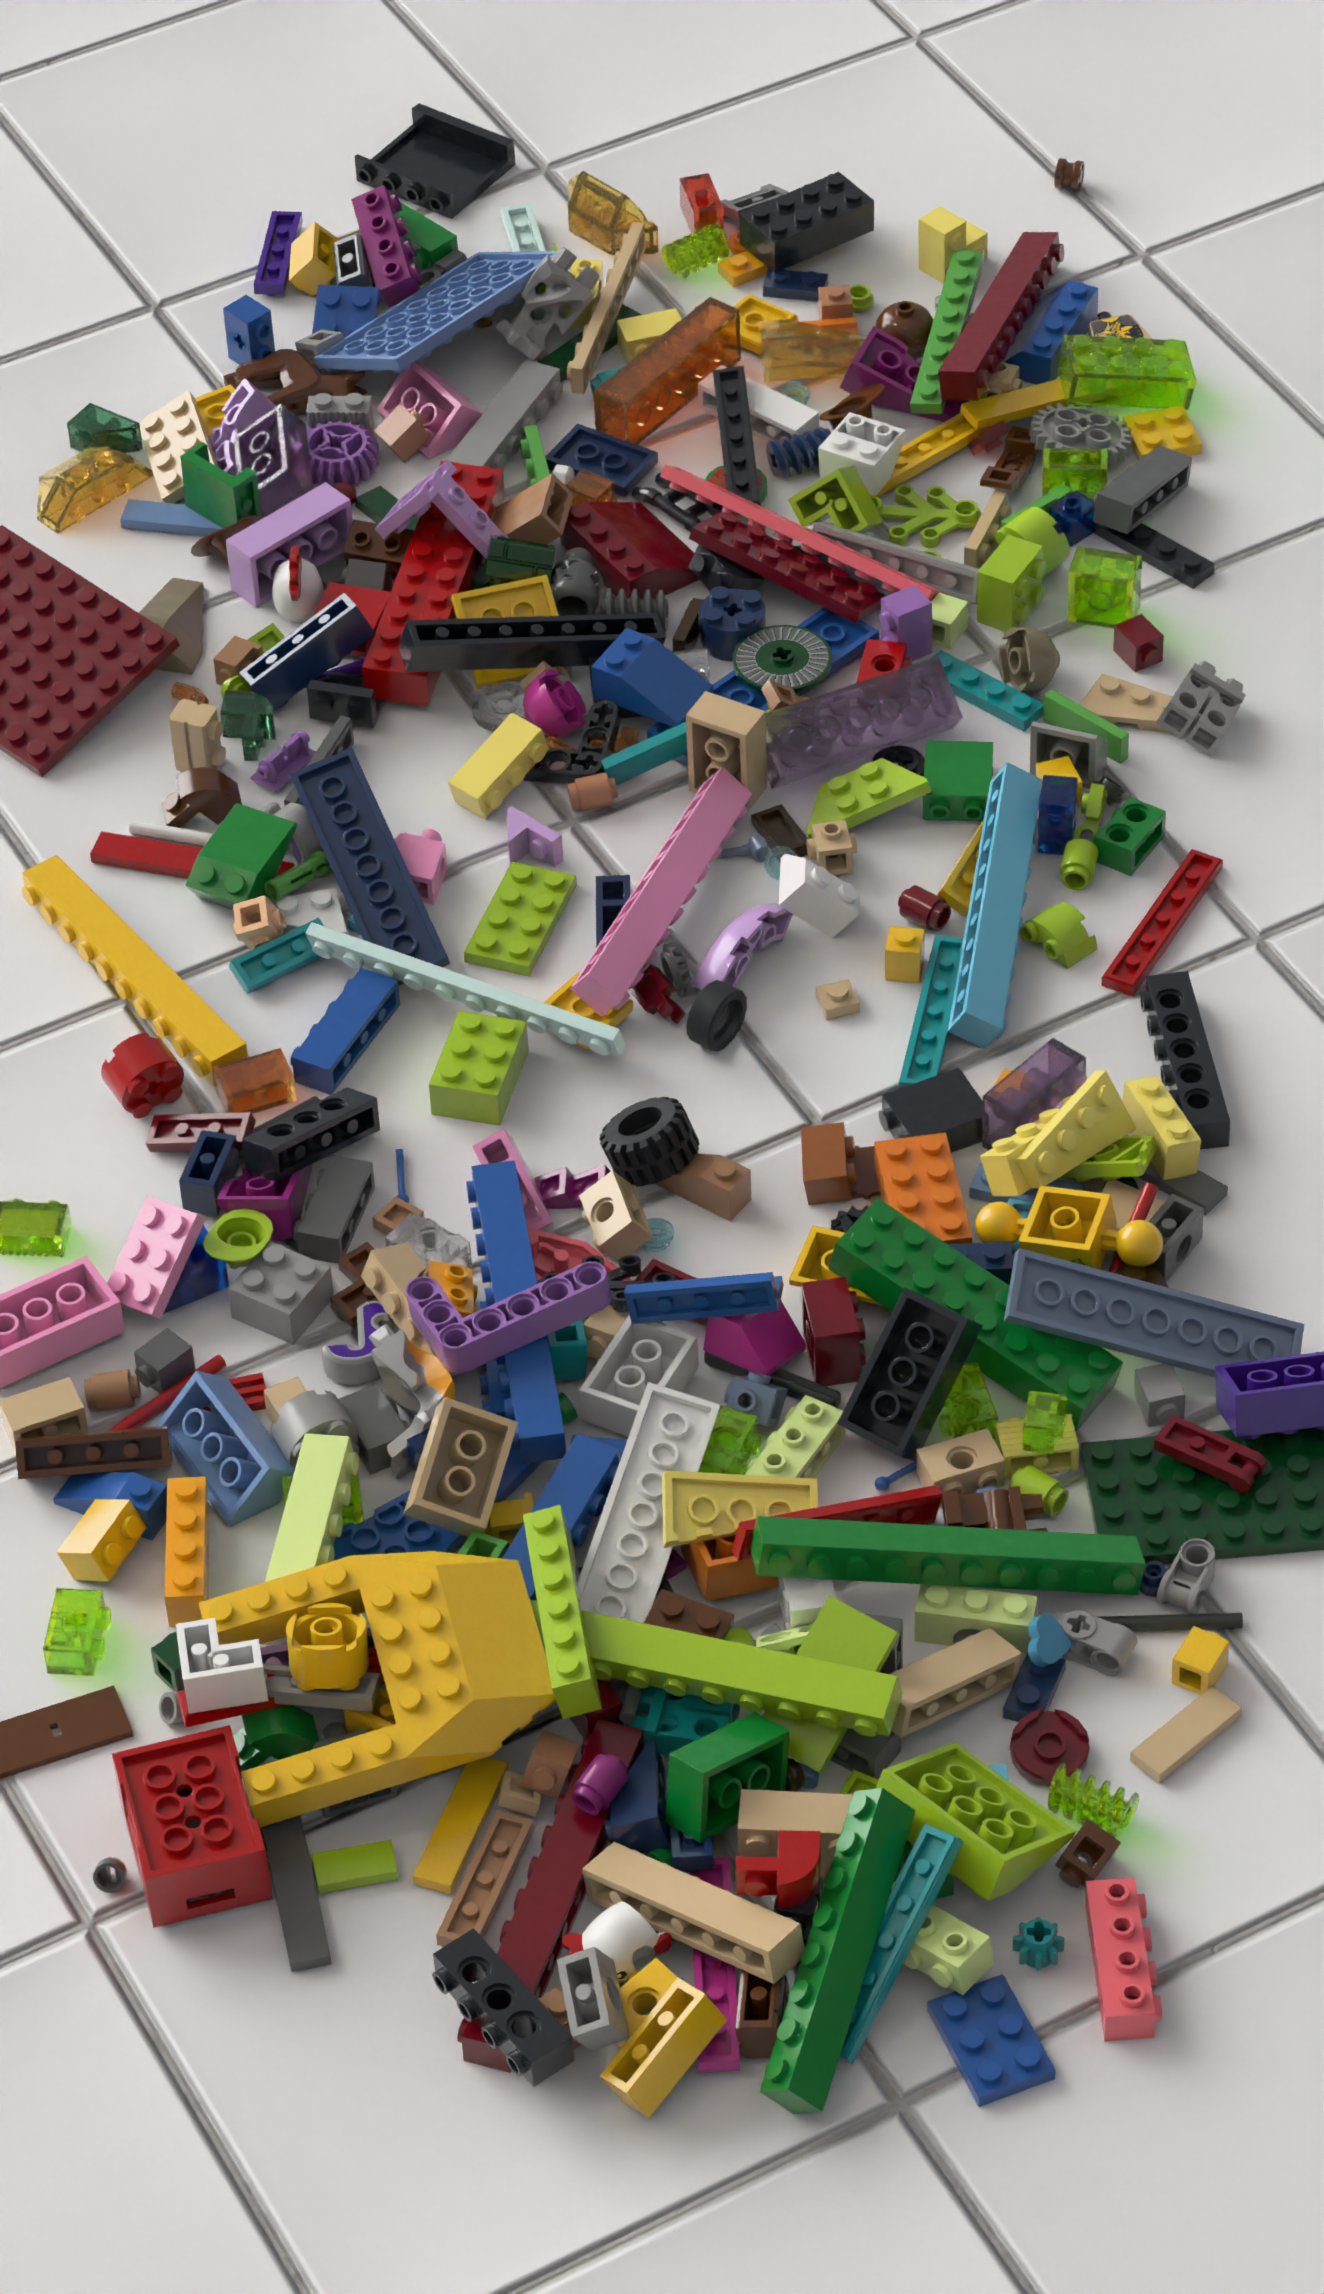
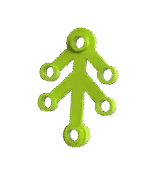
(956, 514)

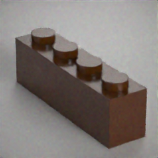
(94, 1452)

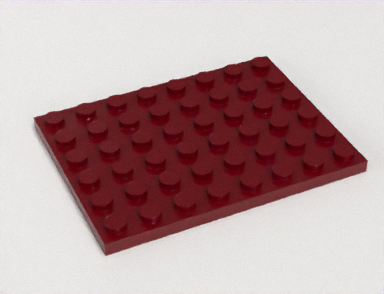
(63, 654)

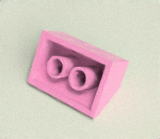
(437, 401)

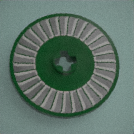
(783, 655)

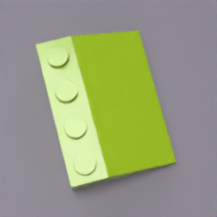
(1000, 1825)

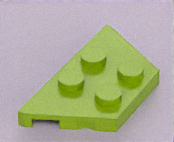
(866, 793)
(1123, 1158)

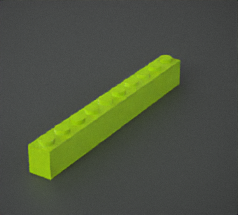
(740, 1674)

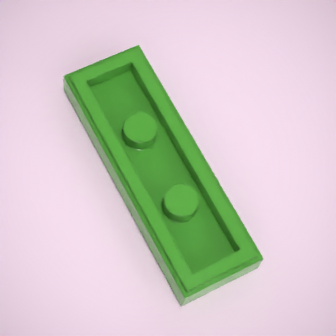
(1067, 714)

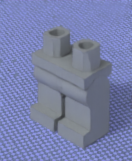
(1208, 696)

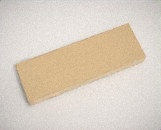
(1185, 1734)

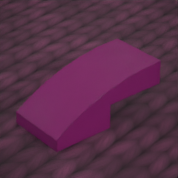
(562, 1189)

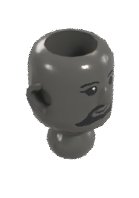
(576, 583)

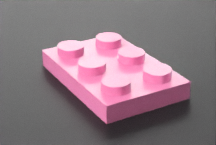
(154, 1256)

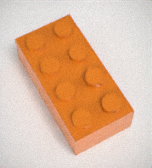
(922, 1184)

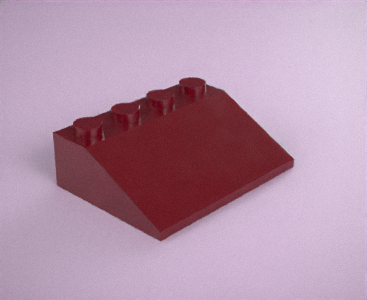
(629, 547)

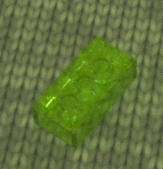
(1125, 372)

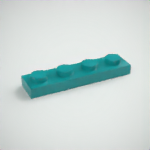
(990, 693)

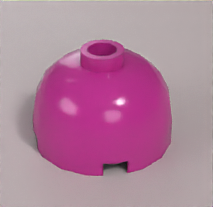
(553, 705)

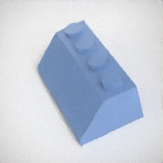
(227, 1447)

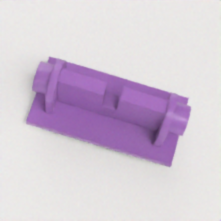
(275, 769)

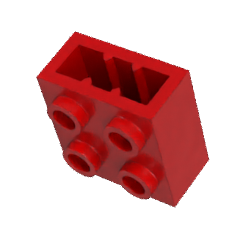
(369, 601)

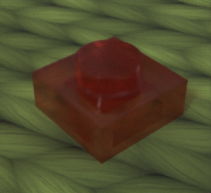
(989, 439)

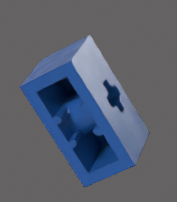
(248, 330)

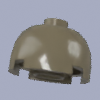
(1028, 659)

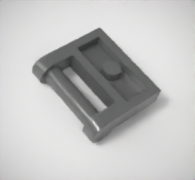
(766, 193)

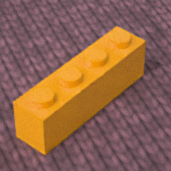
(186, 1548)

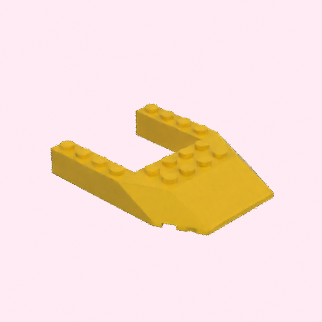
(453, 1655)

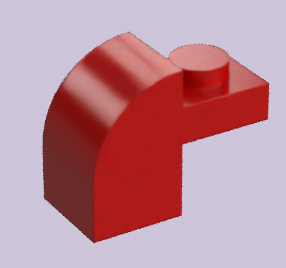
(789, 1876)

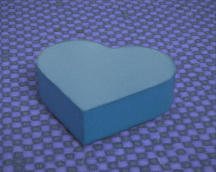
(1047, 1640)

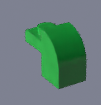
(274, 1733)

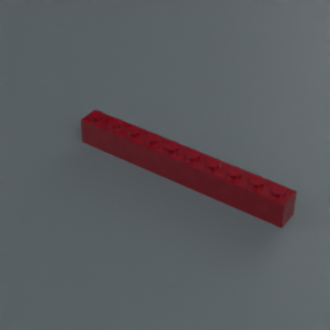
(1000, 316)
(554, 1885)

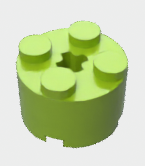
(1037, 527)

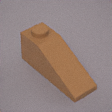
(712, 1184)

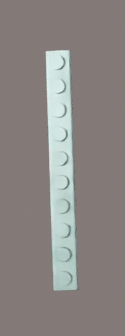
(473, 992)

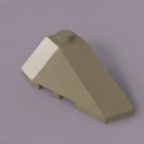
(180, 612)

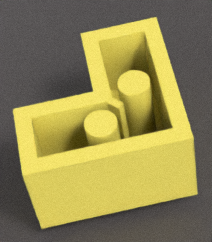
(940, 235)

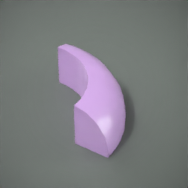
(241, 410)
(731, 949)

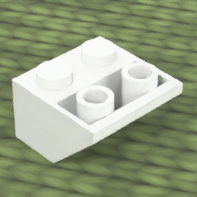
(866, 445)

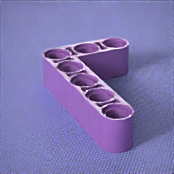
(508, 1324)

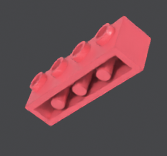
(1121, 1959)

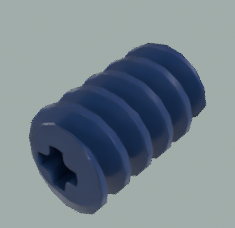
(795, 451)

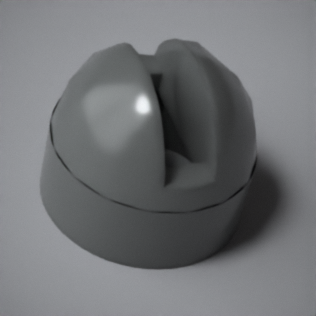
(102, 1875)

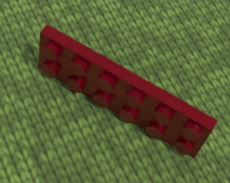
(787, 566)

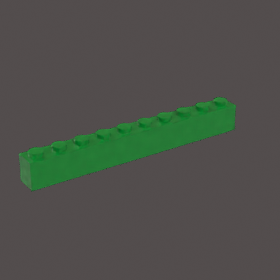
(946, 1555)

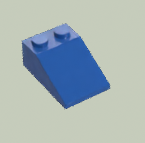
(647, 679)

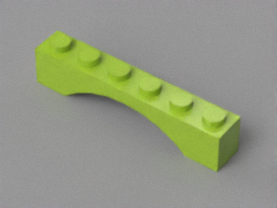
(560, 1612)

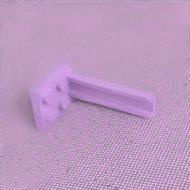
(451, 500)

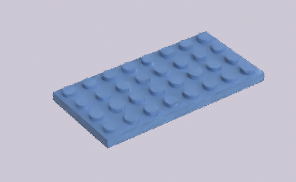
(434, 313)

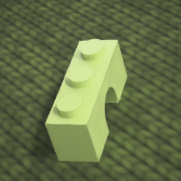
(948, 1609)

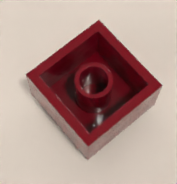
(832, 1331)

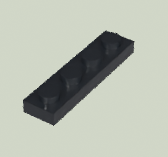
(1160, 553)

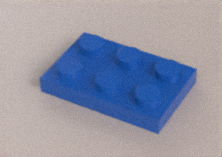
(991, 2040)

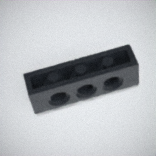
(311, 1134)
(522, 2014)

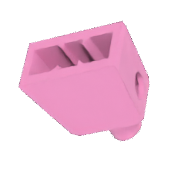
(425, 861)

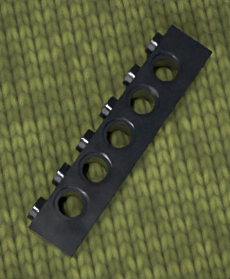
(1185, 1055)

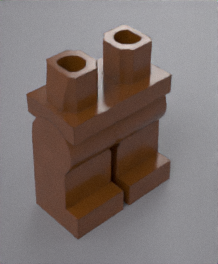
(992, 1509)

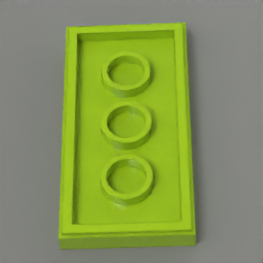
(843, 1638)

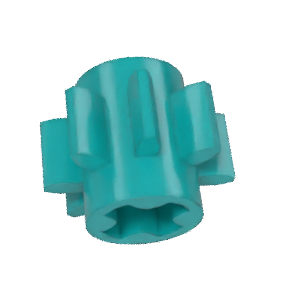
(1038, 1943)

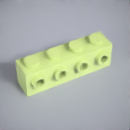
(802, 1442)
(950, 1951)

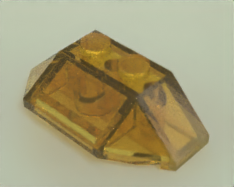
(604, 214)
(86, 485)

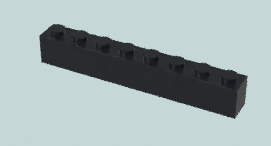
(516, 640)

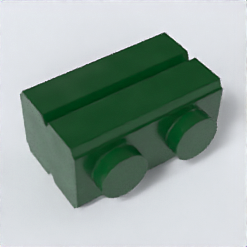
(517, 560)

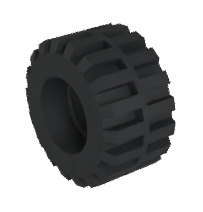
(649, 1141)

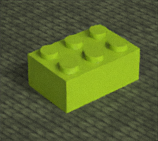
(478, 1068)

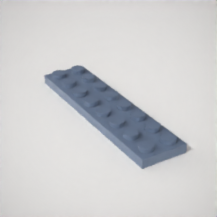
(1142, 1316)

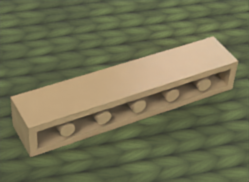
(696, 1912)

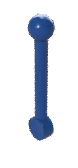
(400, 1176)
(882, 1483)

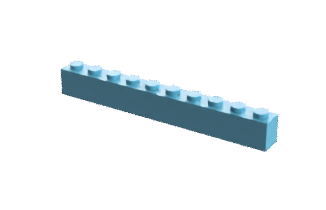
(996, 907)

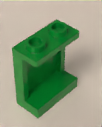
(217, 493)
(958, 780)

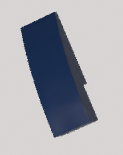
(611, 896)

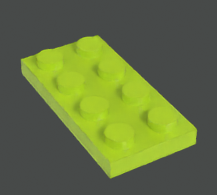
(520, 918)

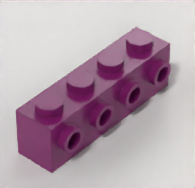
(387, 245)

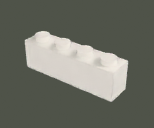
(770, 411)

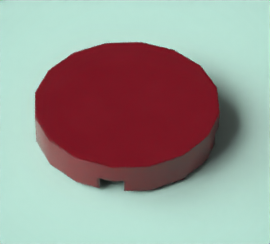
(1045, 1742)

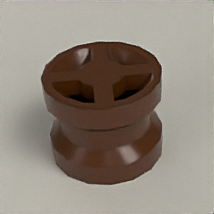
(1069, 174)

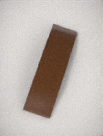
(1014, 463)

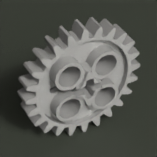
(1081, 430)

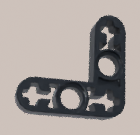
(585, 754)

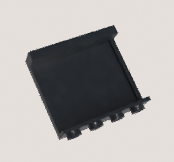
(439, 162)

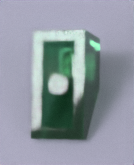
(102, 428)

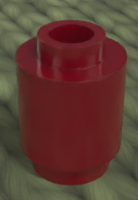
(924, 908)

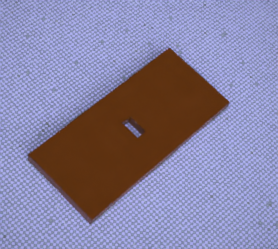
(82, 1723)

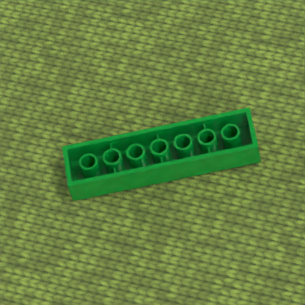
(892, 1252)

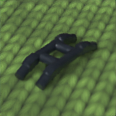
(666, 503)

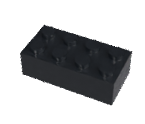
(806, 222)
(909, 1374)

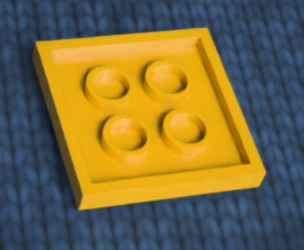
(512, 599)

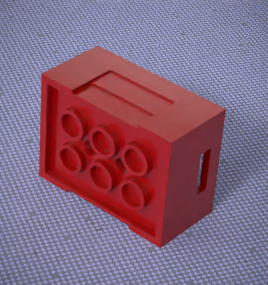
(186, 1861)

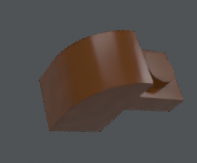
(201, 791)

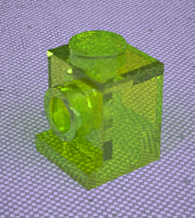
(1044, 1421)

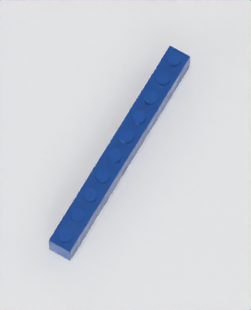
(509, 1270)

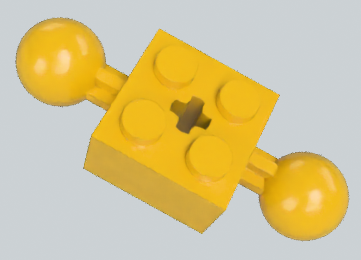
(1071, 1227)

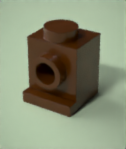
(1093, 1845)

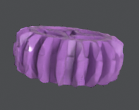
(342, 453)

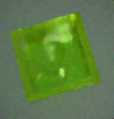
(1103, 587)

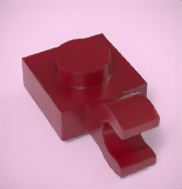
(654, 994)

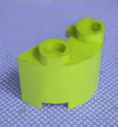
(1061, 934)

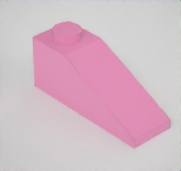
(502, 1148)

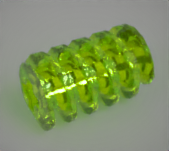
(696, 250)
(1088, 1802)

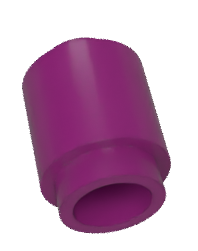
(600, 1784)

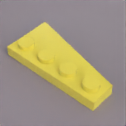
(1077, 1132)
(713, 1504)

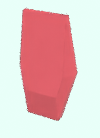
(559, 1253)

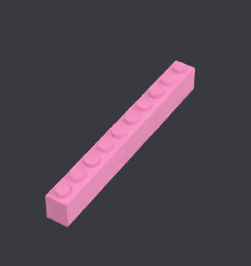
(661, 893)

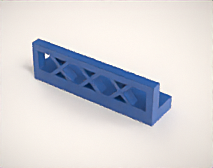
(704, 1297)

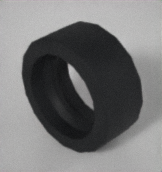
(716, 1015)

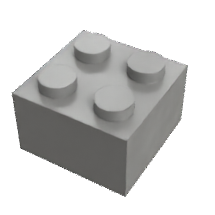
(281, 1292)

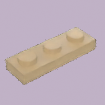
(983, 536)

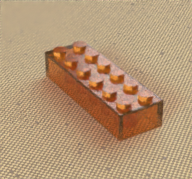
(651, 384)

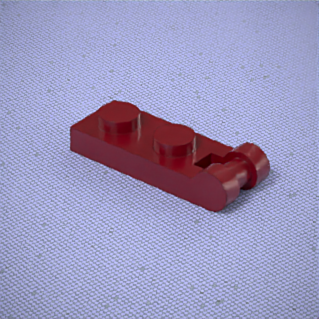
(1210, 1453)

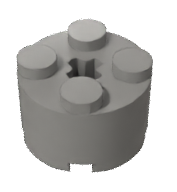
(311, 1415)

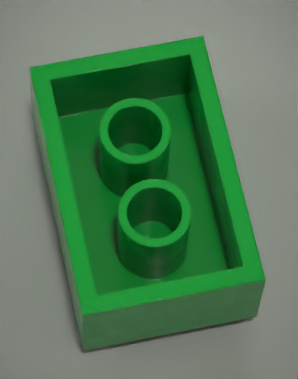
(712, 1770)

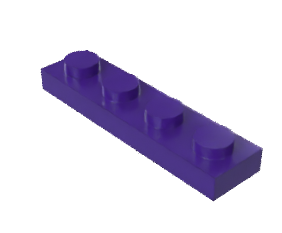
(274, 261)

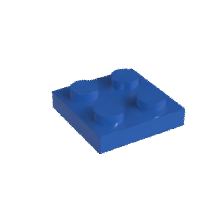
(345, 308)

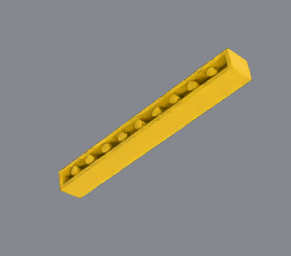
(132, 967)

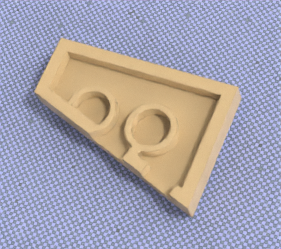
(1126, 703)

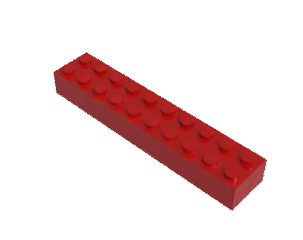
(434, 568)

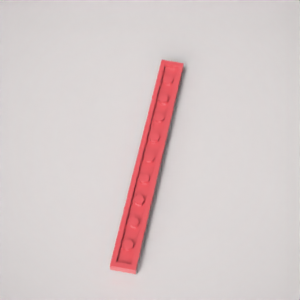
(788, 530)

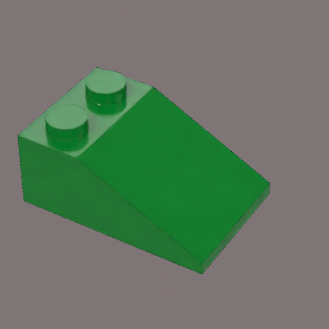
(240, 857)

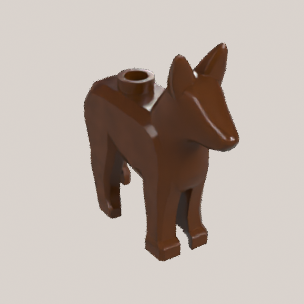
(296, 376)

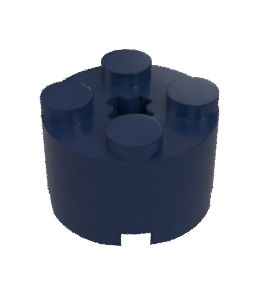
(728, 618)

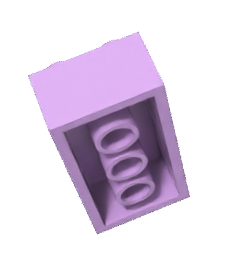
(313, 522)

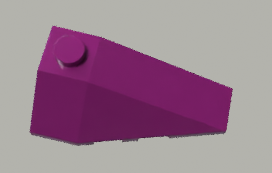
(887, 362)
(278, 1200)

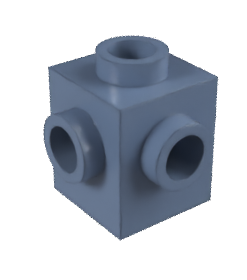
(756, 1397)

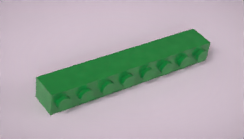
(837, 1951)

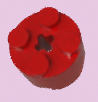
(143, 1074)

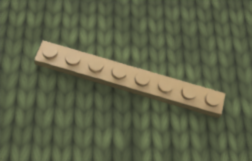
(605, 313)

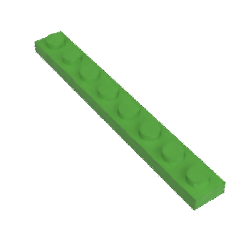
(948, 324)

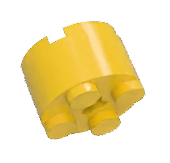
(327, 1647)

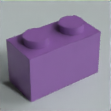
(908, 620)

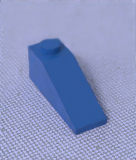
(145, 1494)

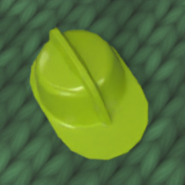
(238, 1237)

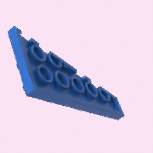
(397, 1533)

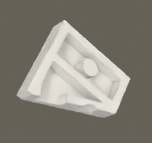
(312, 905)

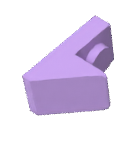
(532, 837)

